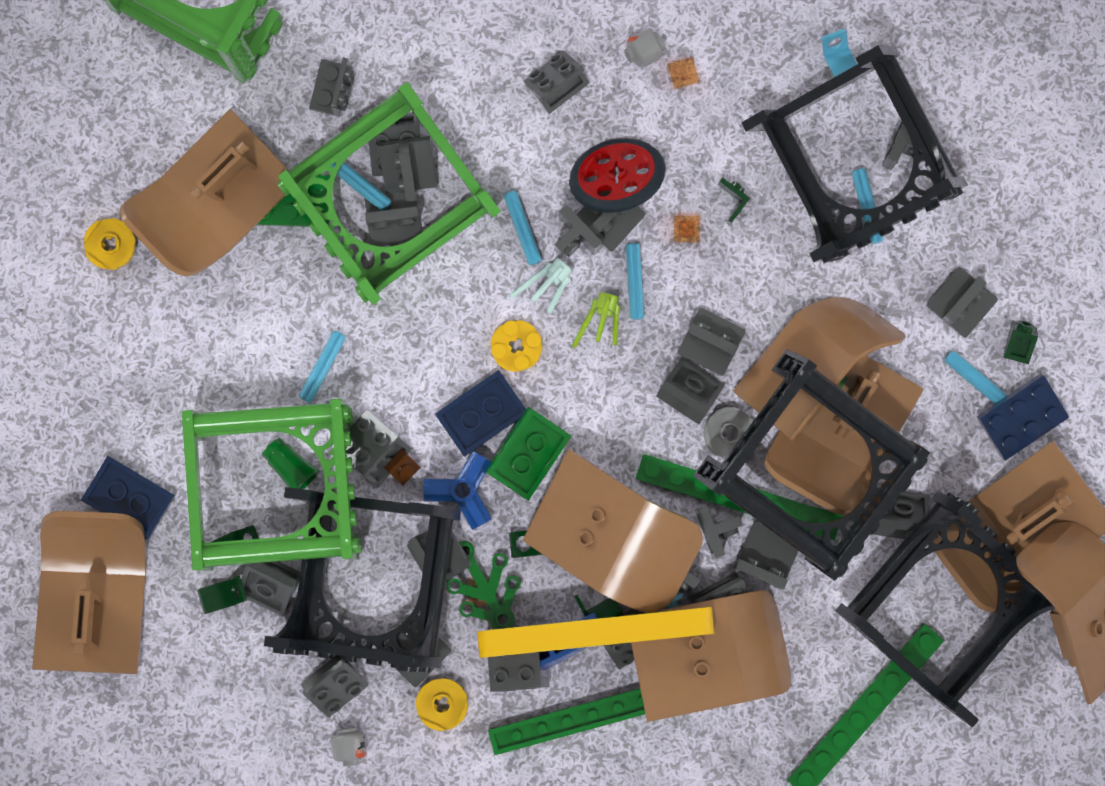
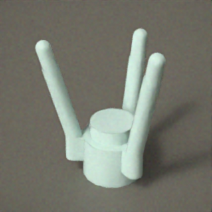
(556, 273)

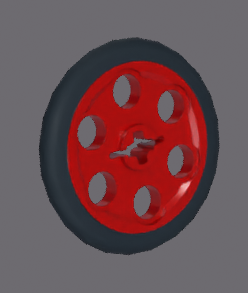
(618, 200)

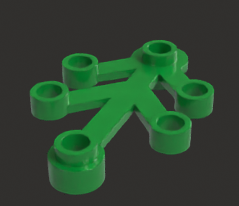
(486, 591)

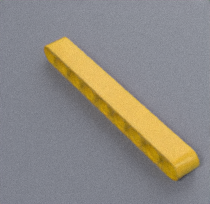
(595, 632)

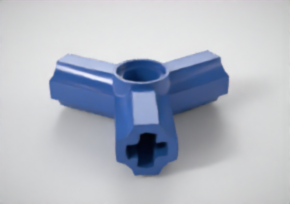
(445, 490)

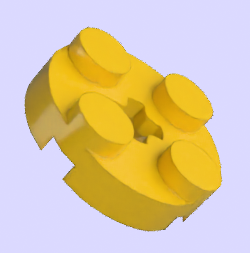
(124, 243)
(510, 332)
(428, 710)

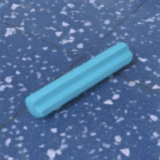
(363, 187)
(865, 197)
(522, 228)
(634, 281)
(322, 366)
(974, 377)

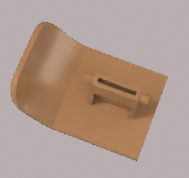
(207, 198)
(832, 336)
(828, 456)
(1018, 510)
(613, 536)
(1070, 572)
(90, 593)
(720, 669)

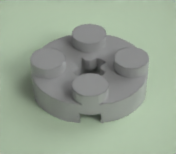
(717, 424)

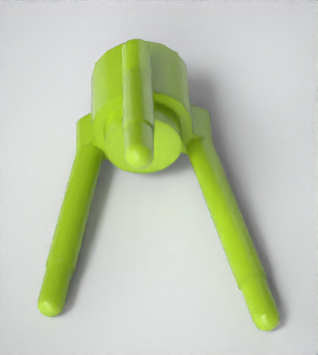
(605, 306)

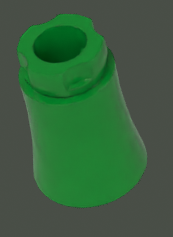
(289, 465)

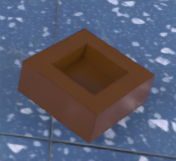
(402, 467)

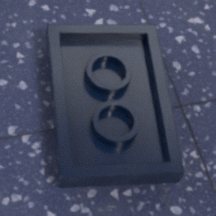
(481, 413)
(1023, 417)
(129, 493)

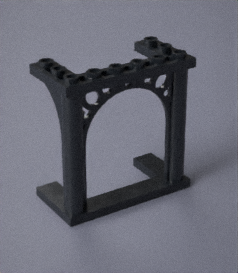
(831, 236)
(906, 454)
(1027, 605)
(302, 628)

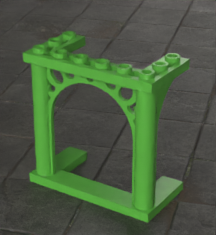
(212, 32)
(375, 279)
(330, 416)

